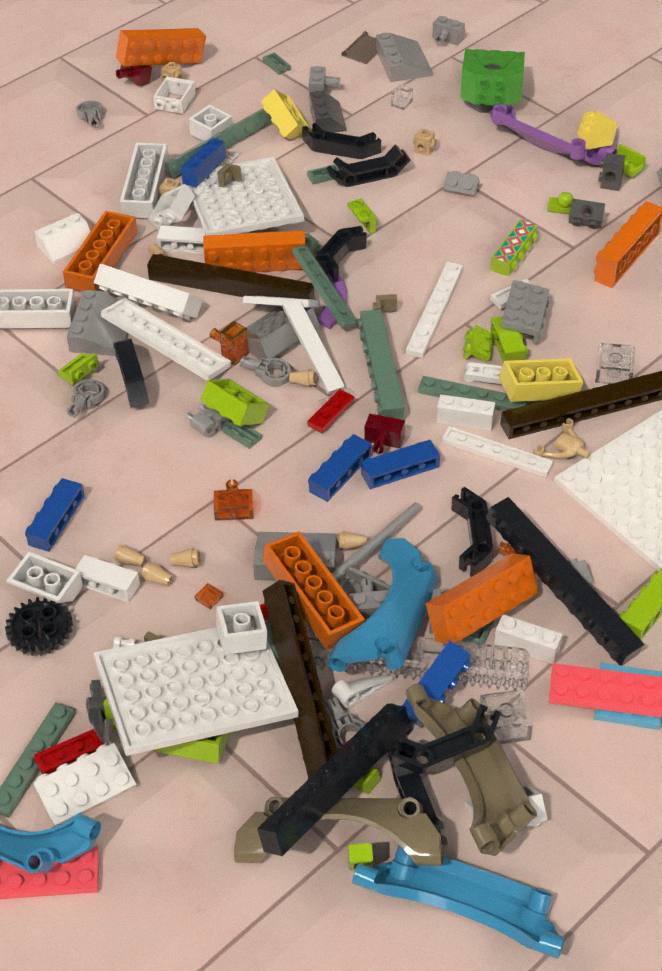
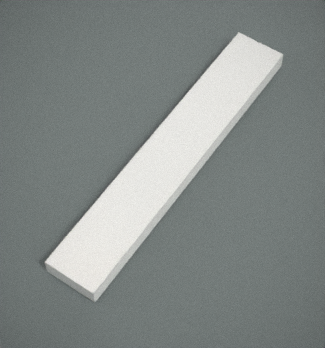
(313, 346)
(497, 451)

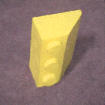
(284, 114)
(597, 130)

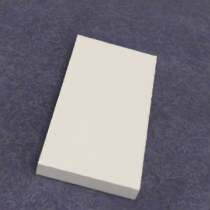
(278, 301)

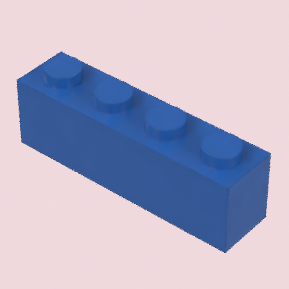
(203, 162)
(400, 464)
(339, 467)
(54, 514)
(442, 676)

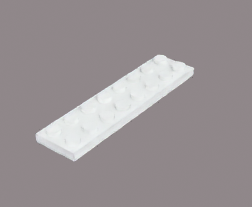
(166, 339)

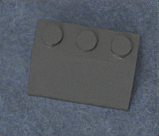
(326, 112)

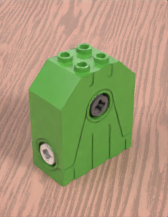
(492, 77)

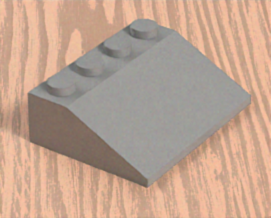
(401, 57)
(89, 330)
(274, 333)
(322, 543)

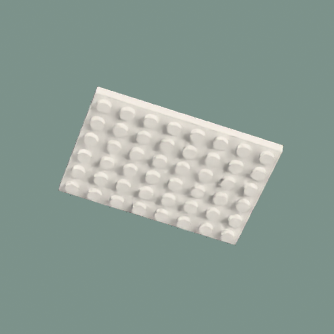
(249, 205)
(190, 690)

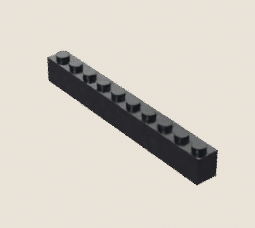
(565, 582)
(333, 780)

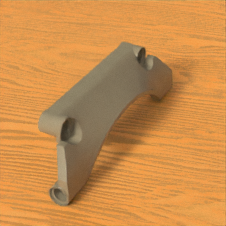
(494, 788)
(412, 832)

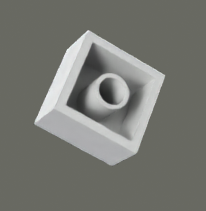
(209, 122)
(241, 627)

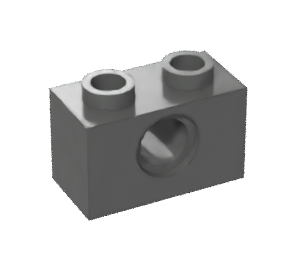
(612, 171)
(581, 207)

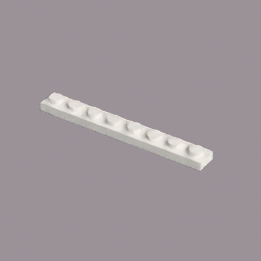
(434, 310)

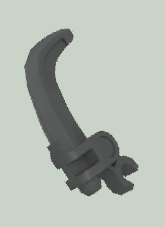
(97, 713)

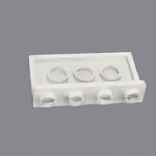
(84, 784)

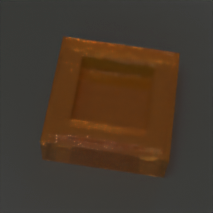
(209, 596)

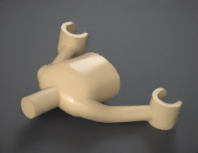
(569, 444)

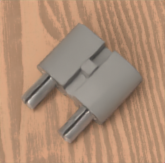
(207, 422)

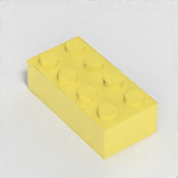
(539, 379)

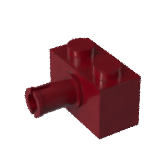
(138, 74)
(384, 432)

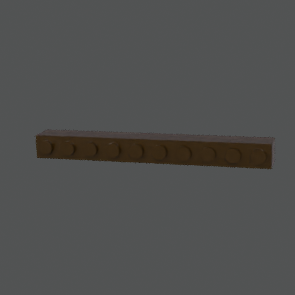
(225, 279)
(582, 405)
(300, 674)

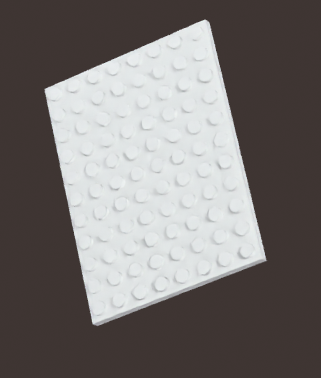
(624, 487)

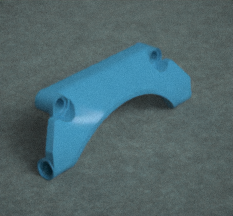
(395, 623)
(50, 845)
(470, 892)

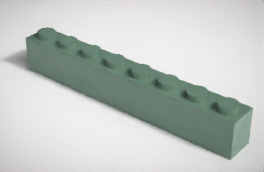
(381, 364)

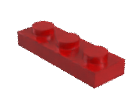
(330, 411)
(67, 751)

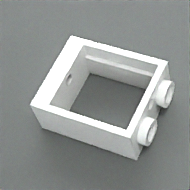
(170, 85)
(171, 208)

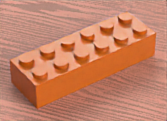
(160, 46)
(628, 244)
(102, 246)
(254, 250)
(320, 596)
(482, 598)

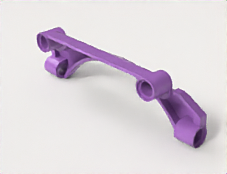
(576, 149)

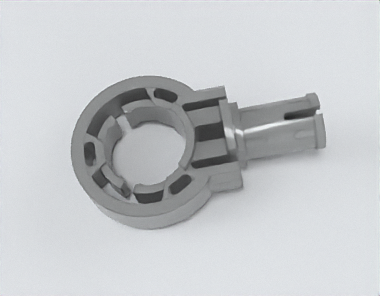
(90, 111)
(263, 366)
(84, 400)
(342, 721)

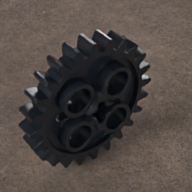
(54, 626)

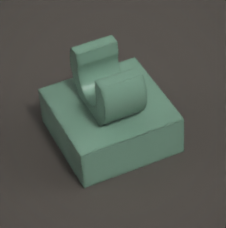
(312, 243)

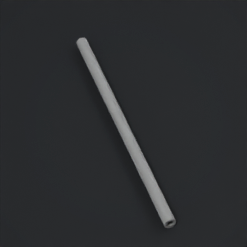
(376, 540)

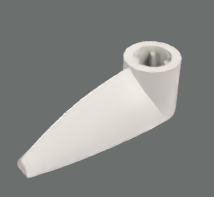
(358, 690)

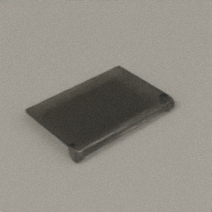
(362, 49)

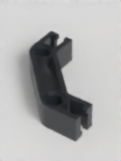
(341, 144)
(371, 169)
(338, 247)
(131, 372)
(475, 511)
(447, 748)
(411, 785)

